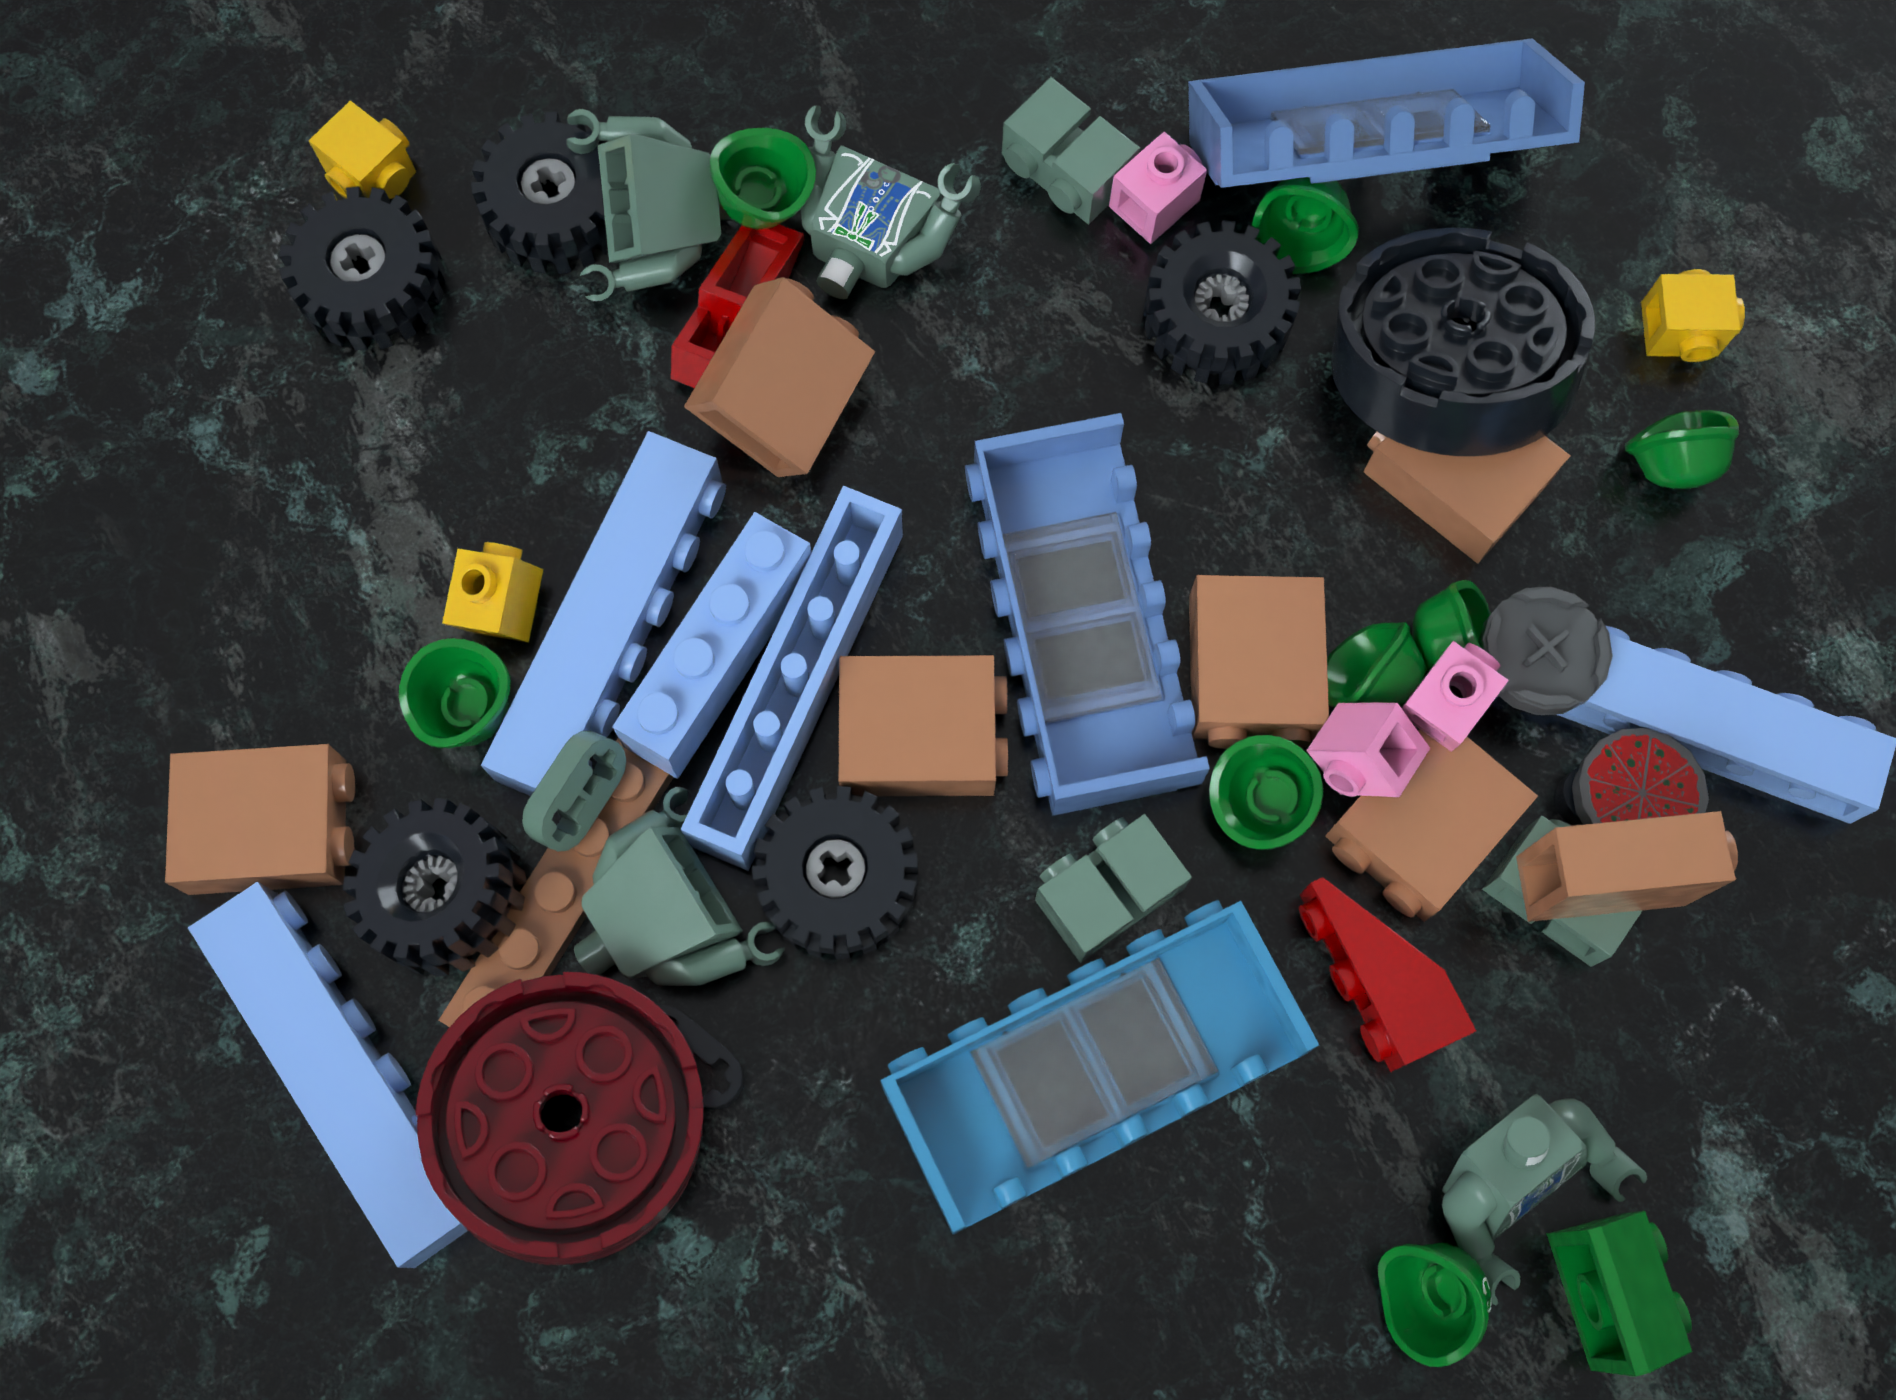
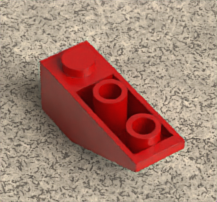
(1395, 986)

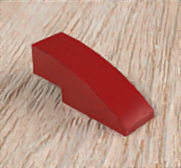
(747, 261)

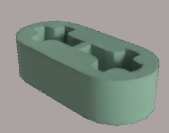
(574, 790)

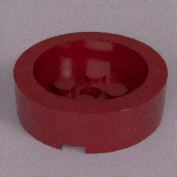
(574, 1190)

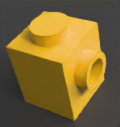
(363, 153)
(1691, 315)
(493, 592)

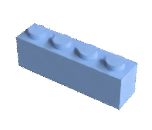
(713, 646)

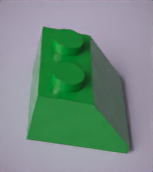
(1622, 1294)

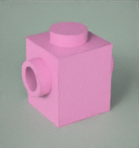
(1158, 187)
(1438, 710)
(1368, 749)

